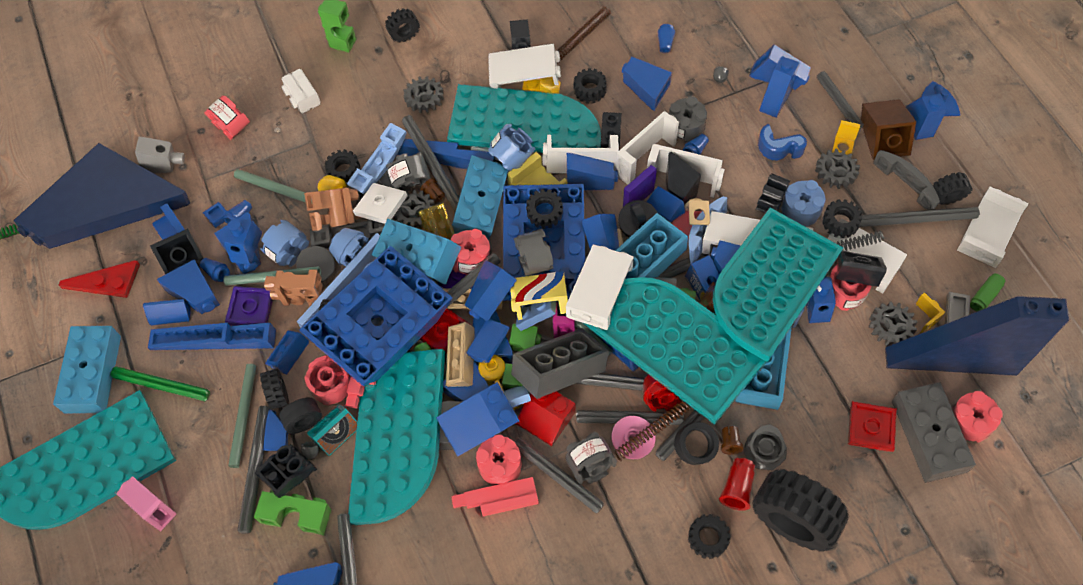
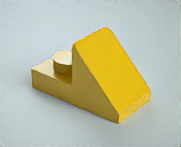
(543, 85)

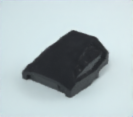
(285, 470)

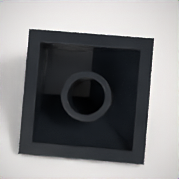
(681, 179)

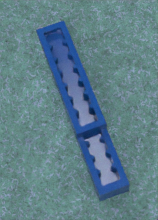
(446, 153)
(213, 337)

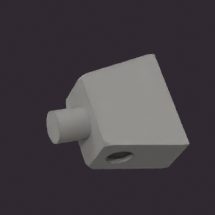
(157, 155)

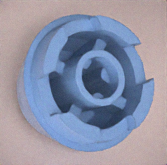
(347, 245)

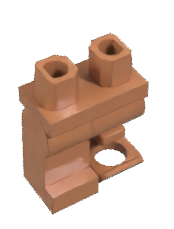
(338, 204)
(294, 288)

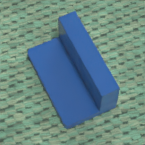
(168, 224)

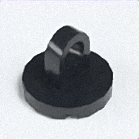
(634, 216)

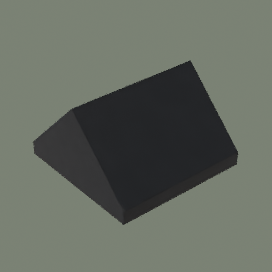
(177, 251)
(860, 268)

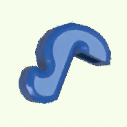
(779, 148)

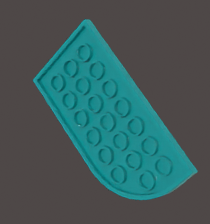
(484, 111)
(771, 282)
(679, 345)
(397, 438)
(83, 466)

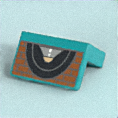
(333, 429)

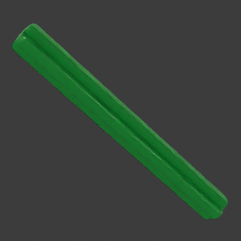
(160, 383)

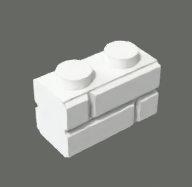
(300, 91)

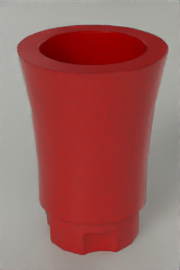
(738, 485)

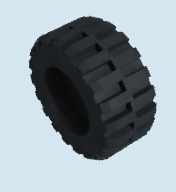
(800, 510)

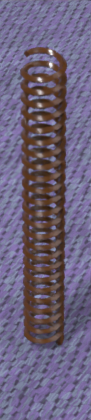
(581, 31)
(653, 432)

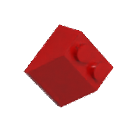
(546, 416)

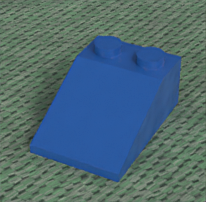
(477, 419)

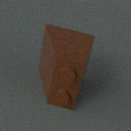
(888, 127)

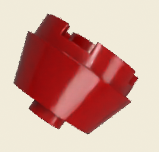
(657, 395)

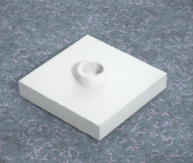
(380, 203)

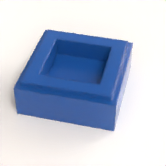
(215, 214)

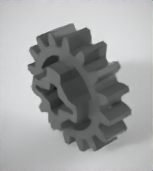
(423, 94)
(835, 168)
(409, 209)
(891, 324)

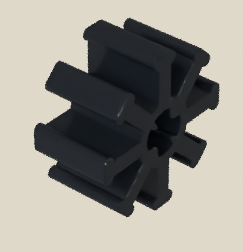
(772, 193)

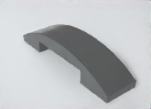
(910, 175)
(324, 236)

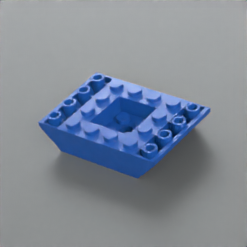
(564, 239)
(385, 290)

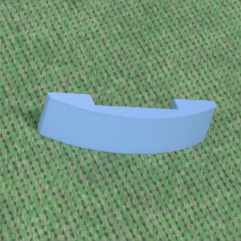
(376, 165)
(698, 231)

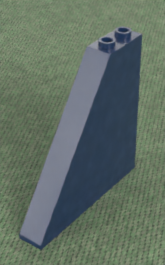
(96, 197)
(985, 342)

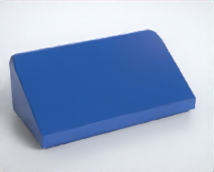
(666, 204)
(167, 312)
(487, 341)
(287, 351)

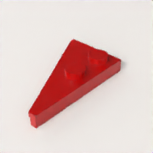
(108, 281)

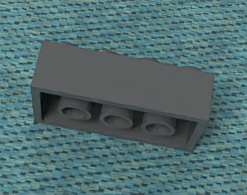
(559, 363)
(933, 432)

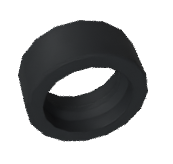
(712, 439)

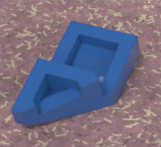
(275, 434)

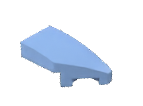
(517, 396)

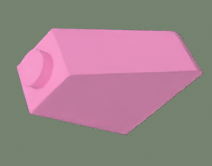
(146, 503)

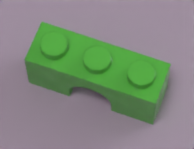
(333, 17)
(520, 341)
(313, 513)

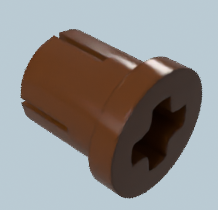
(431, 187)
(731, 441)

